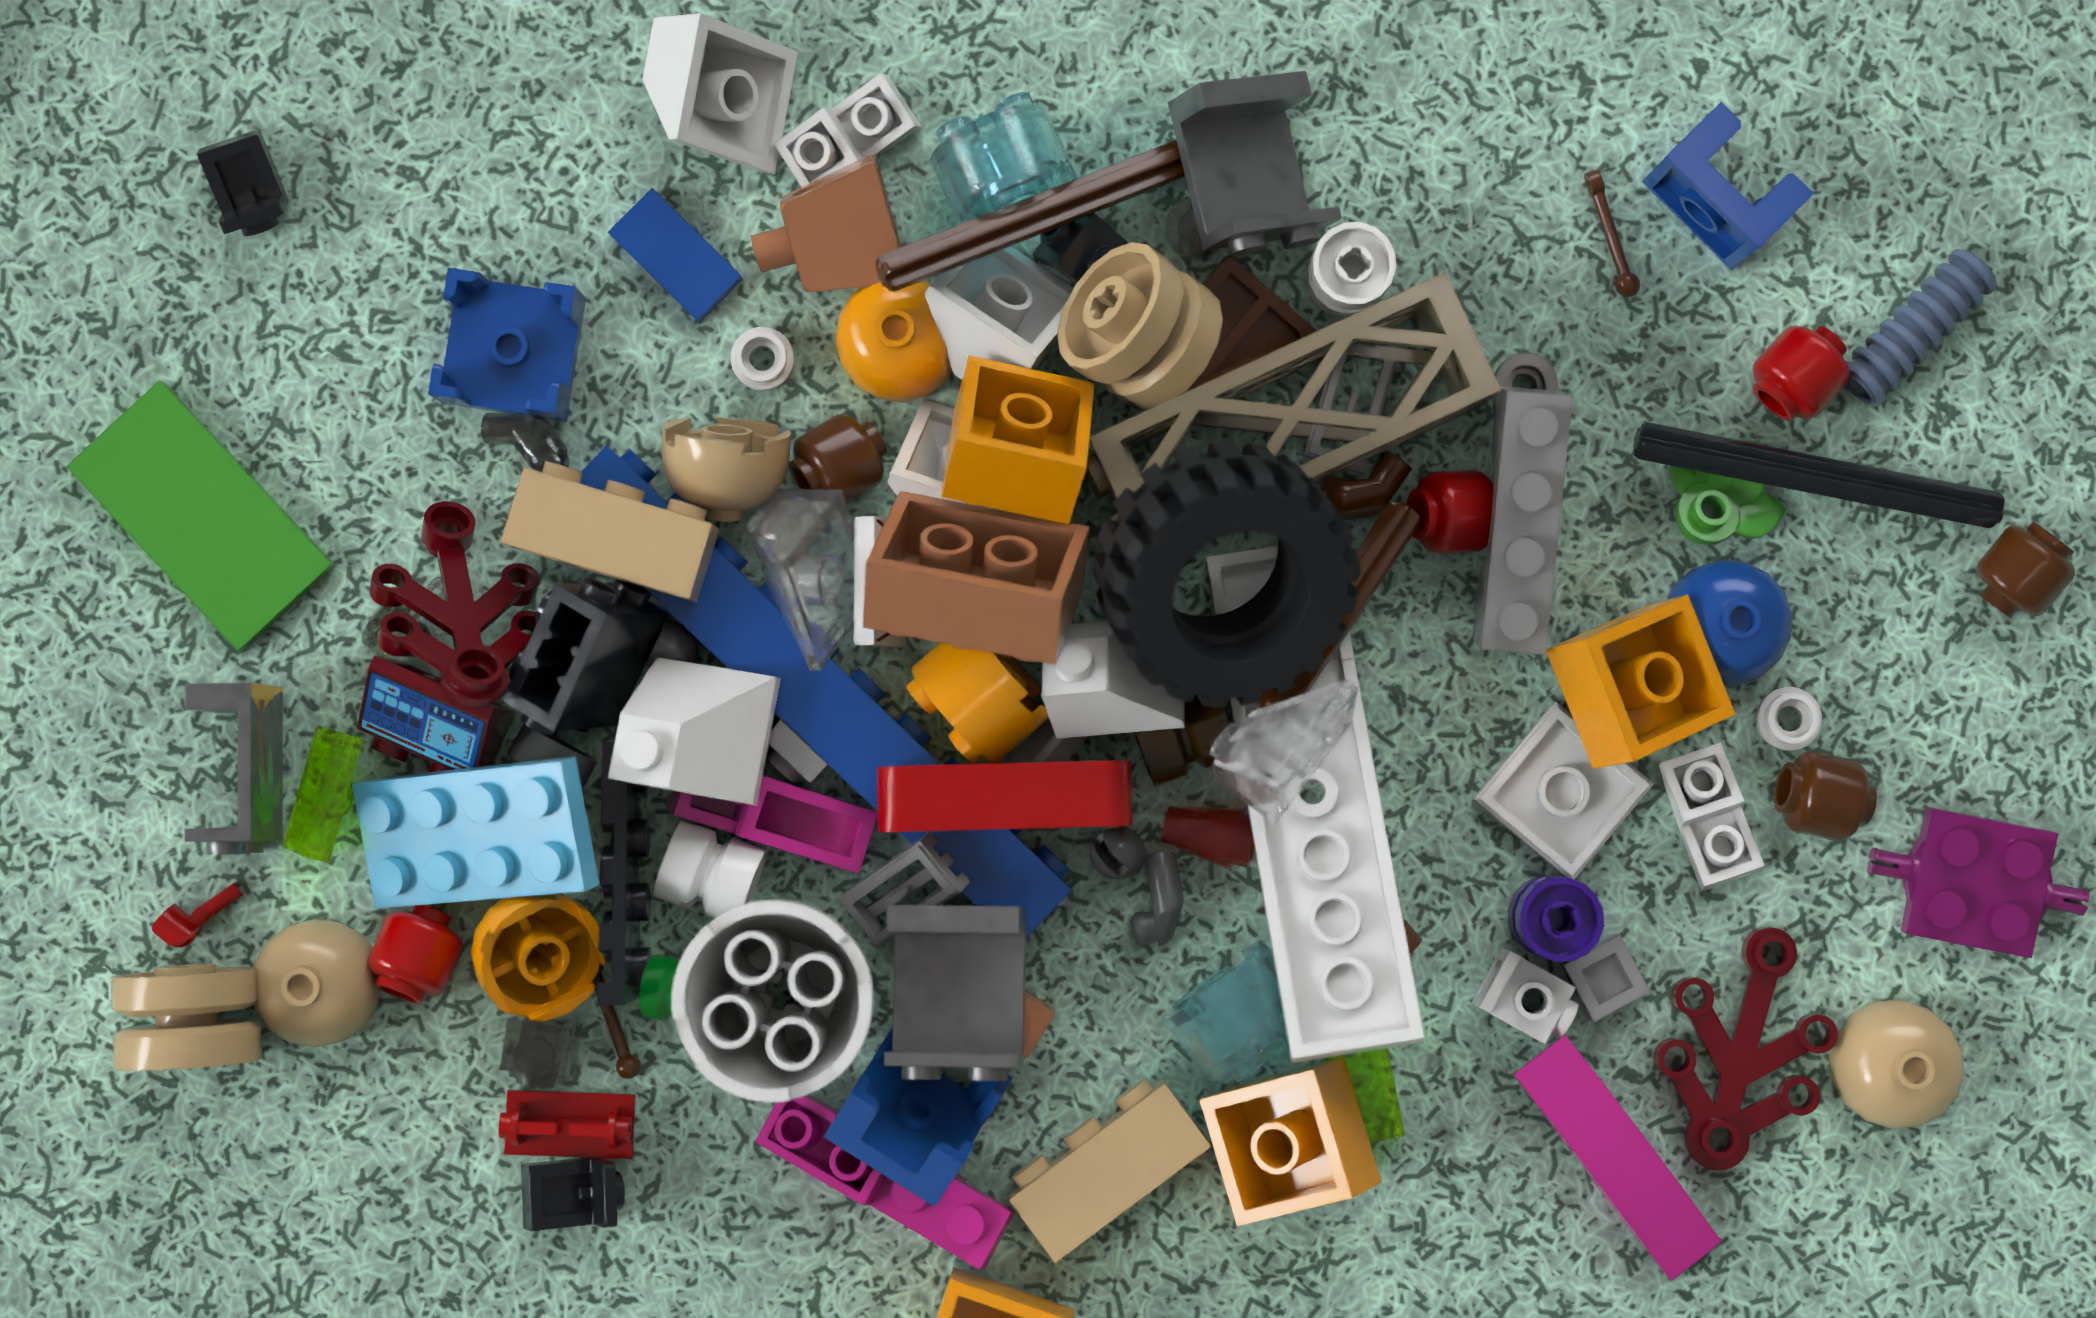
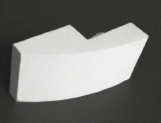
(855, 128)
(1711, 816)

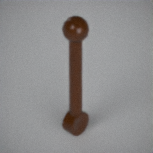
(1627, 283)
(627, 1065)

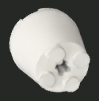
(731, 1017)

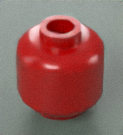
(1801, 372)
(1453, 511)
(415, 954)

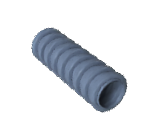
(1919, 325)

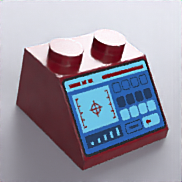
(415, 715)

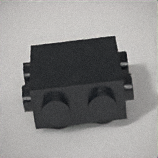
(584, 655)

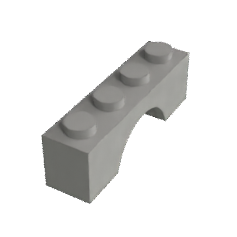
(1525, 520)

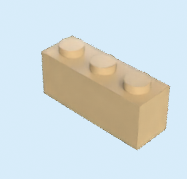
(611, 531)
(1106, 1167)

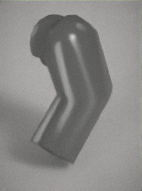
(1166, 901)

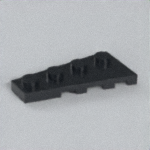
(620, 879)

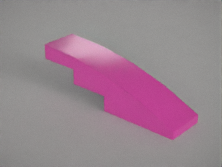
(1617, 1157)

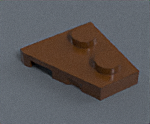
(1252, 320)

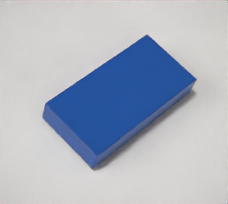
(675, 255)

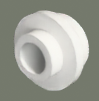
(750, 342)
(1808, 714)

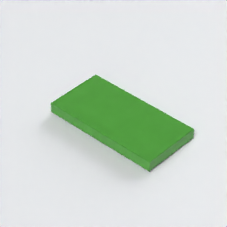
(200, 516)

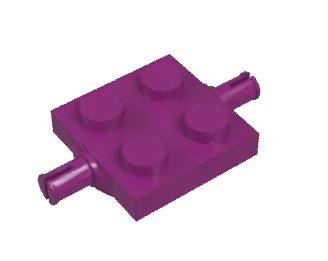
(1978, 882)

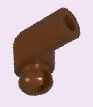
(1367, 496)

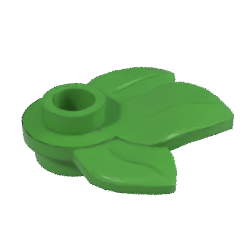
(1740, 506)

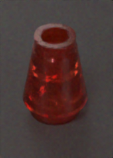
(1211, 834)

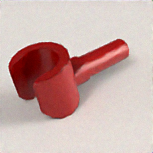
(180, 929)

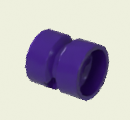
(1556, 918)

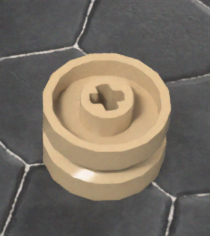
(1139, 326)
(186, 1018)

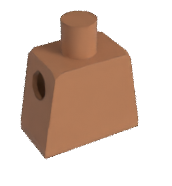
(833, 229)

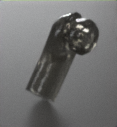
(529, 434)

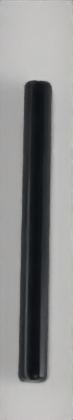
(1818, 475)

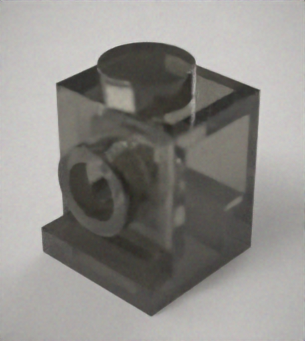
(541, 1052)

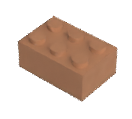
(975, 577)

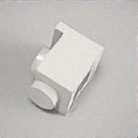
(1503, 992)

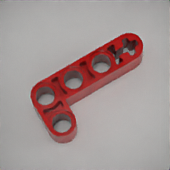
(1004, 796)

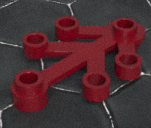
(472, 671)
(1740, 1059)

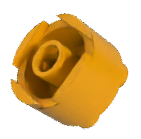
(981, 696)

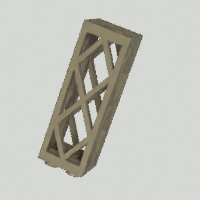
(1442, 329)

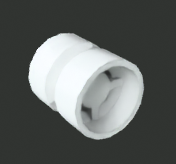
(1350, 269)
(708, 872)

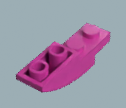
(961, 1221)

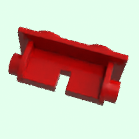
(568, 1124)

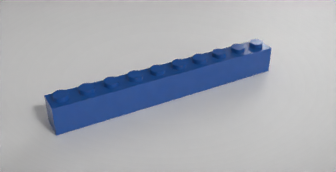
(838, 711)

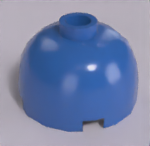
(1740, 615)

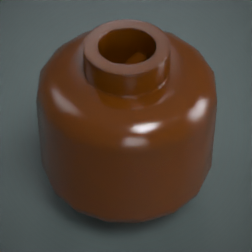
(839, 457)
(2025, 570)
(1824, 796)

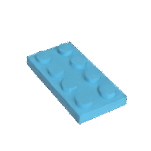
(476, 833)

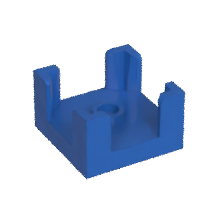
(1710, 203)
(509, 346)
(913, 1127)

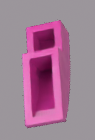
(788, 820)

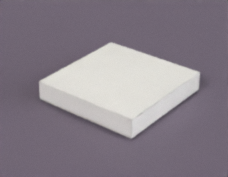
(1555, 796)

